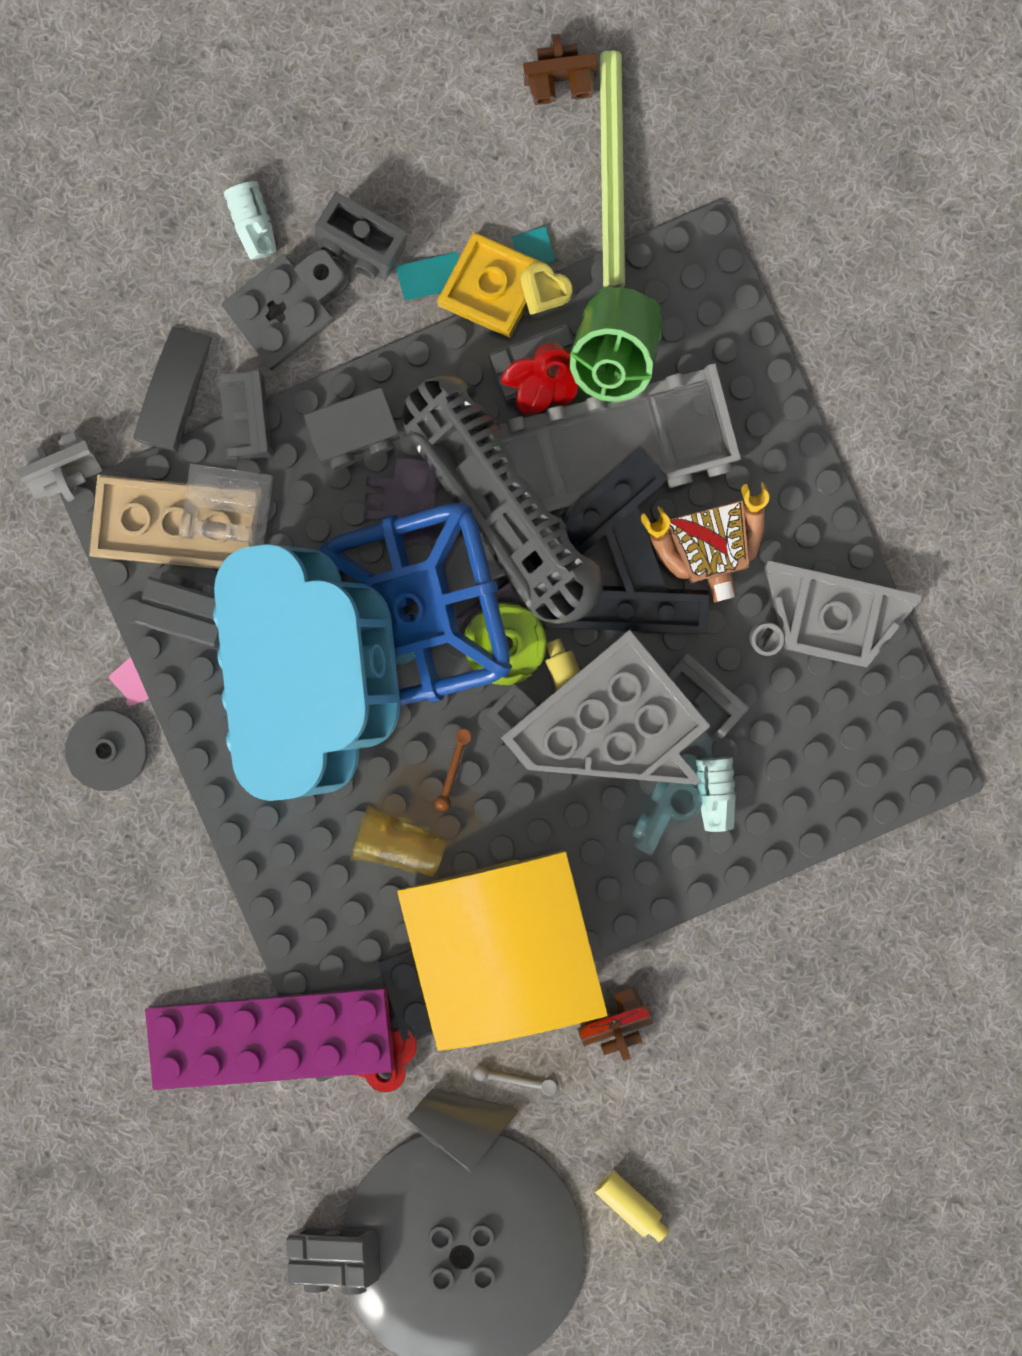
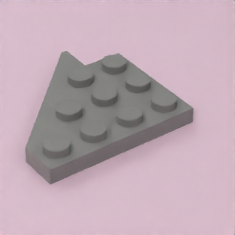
(612, 722)

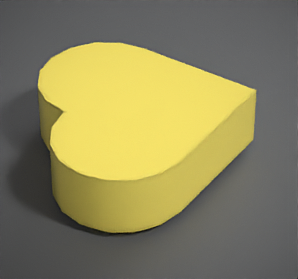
(544, 288)

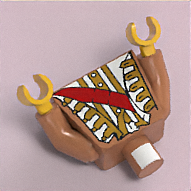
(711, 542)

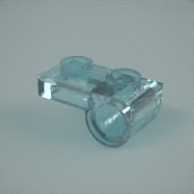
(651, 827)

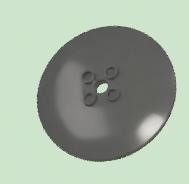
(512, 1218)

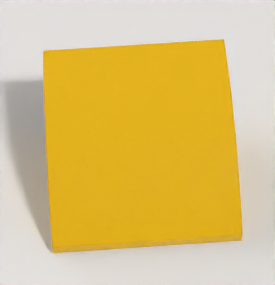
(502, 952)

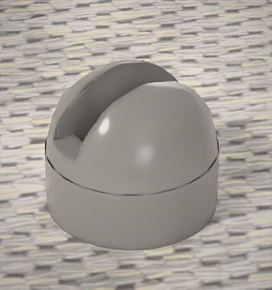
(773, 641)

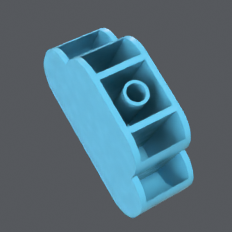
(301, 670)

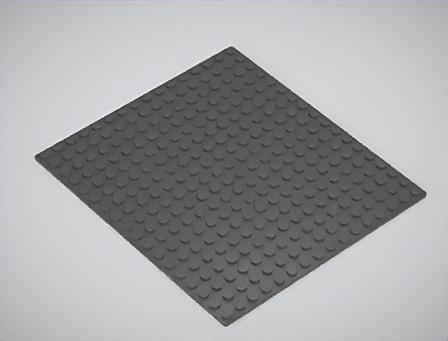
(816, 758)

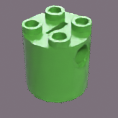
(616, 344)

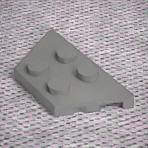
(835, 614)

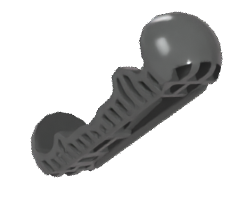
(513, 522)

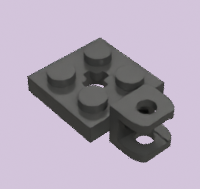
(301, 291)

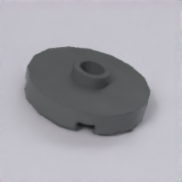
(127, 754)

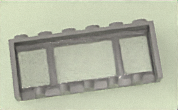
(573, 447)

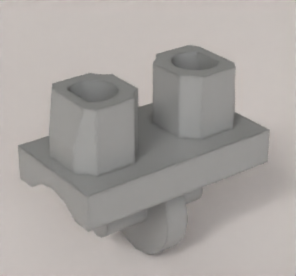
(59, 470)

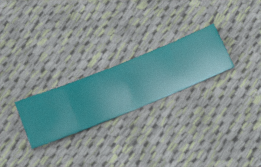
(431, 274)

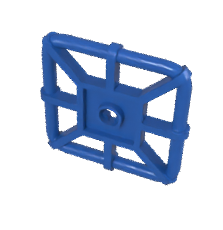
(429, 589)

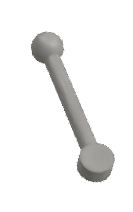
(547, 1086)

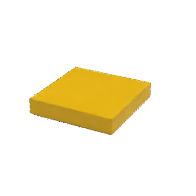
(487, 285)

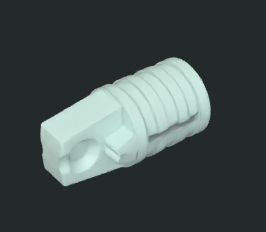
(251, 219)
(717, 793)

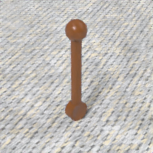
(462, 738)

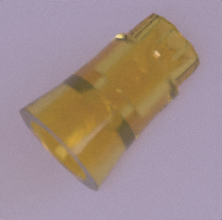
(397, 844)

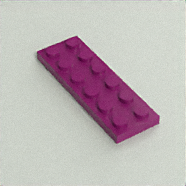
(270, 1038)

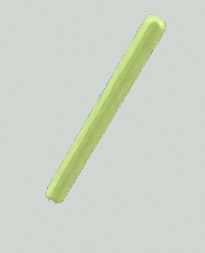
(612, 169)

